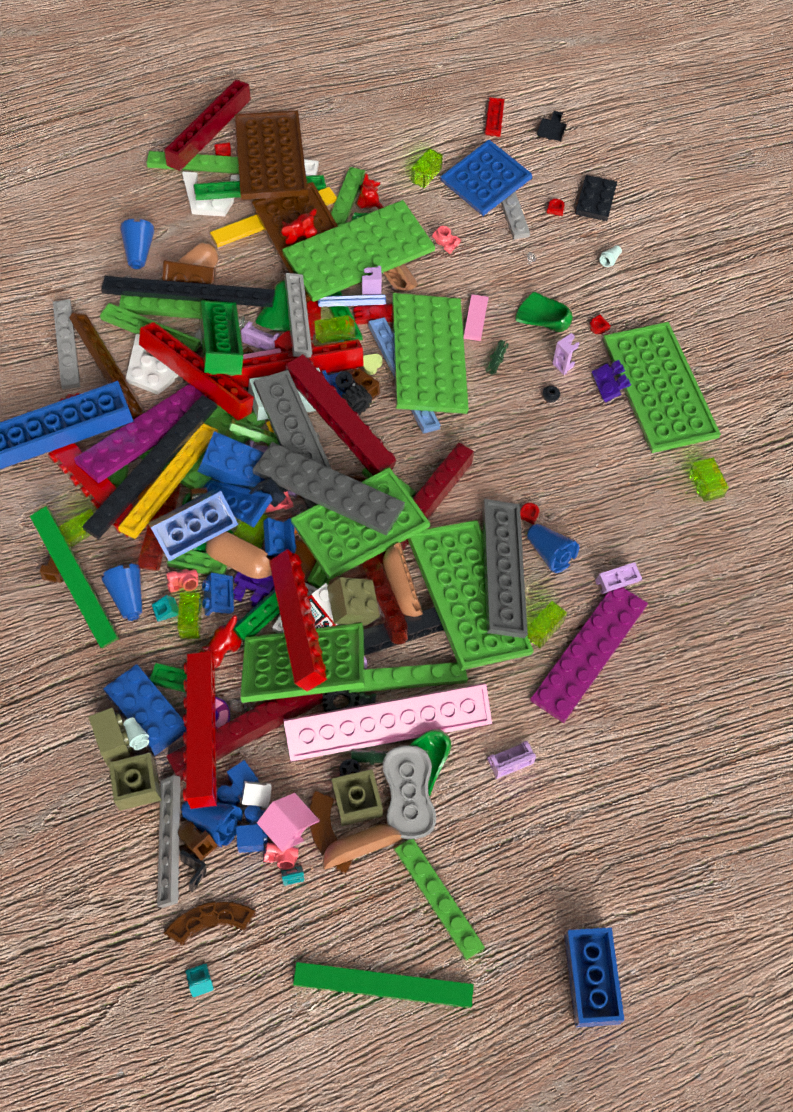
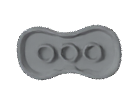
(408, 777)

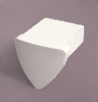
(256, 794)

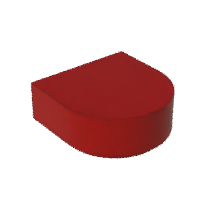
(223, 149)
(556, 207)
(599, 325)
(529, 512)

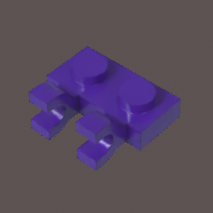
(606, 382)
(259, 586)

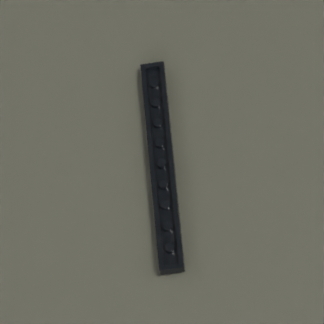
(188, 291)
(149, 467)

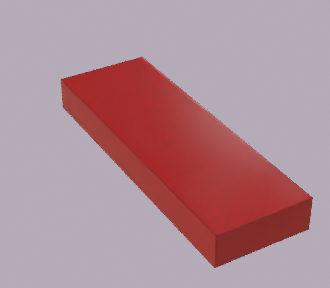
(494, 117)

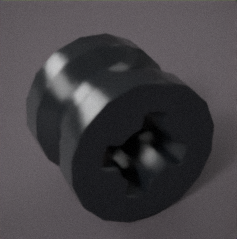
(343, 386)
(366, 699)
(349, 766)

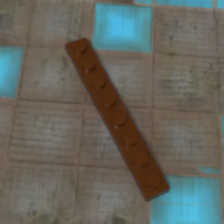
(105, 361)

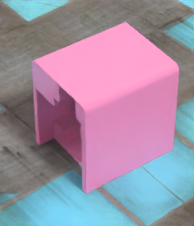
(286, 821)

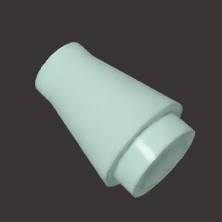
(610, 256)
(136, 735)

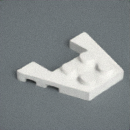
(211, 207)
(148, 371)

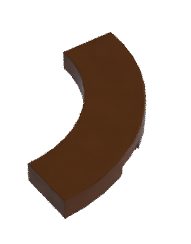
(322, 831)
(209, 915)

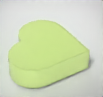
(371, 363)

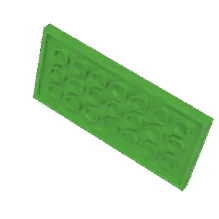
(342, 253)
(429, 353)
(662, 387)
(455, 577)

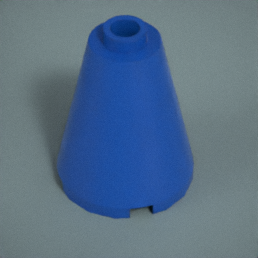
(136, 241)
(553, 547)
(125, 589)
(217, 820)

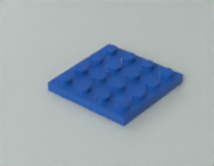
(486, 177)

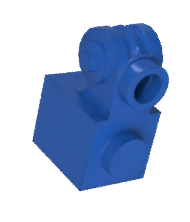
(237, 776)
(251, 837)

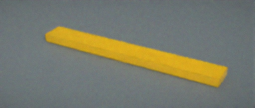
(253, 225)
(167, 482)

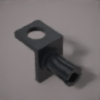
(270, 487)
(195, 863)

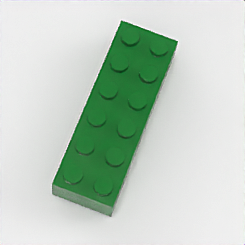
(221, 338)

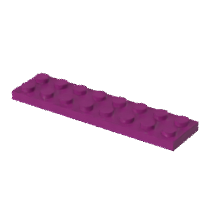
(138, 436)
(588, 653)

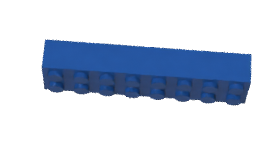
(62, 423)

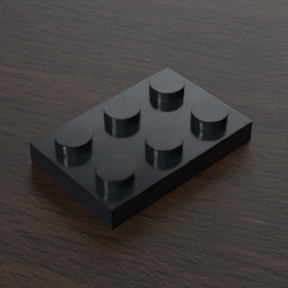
(596, 198)

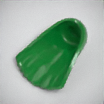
(544, 312)
(276, 317)
(437, 746)

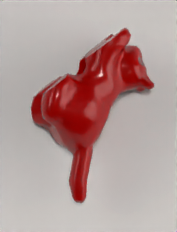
(368, 194)
(299, 227)
(223, 641)

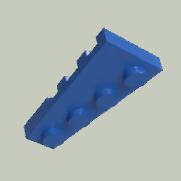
(242, 504)

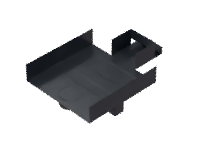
(552, 128)

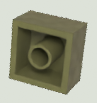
(353, 601)
(110, 736)
(135, 781)
(357, 797)

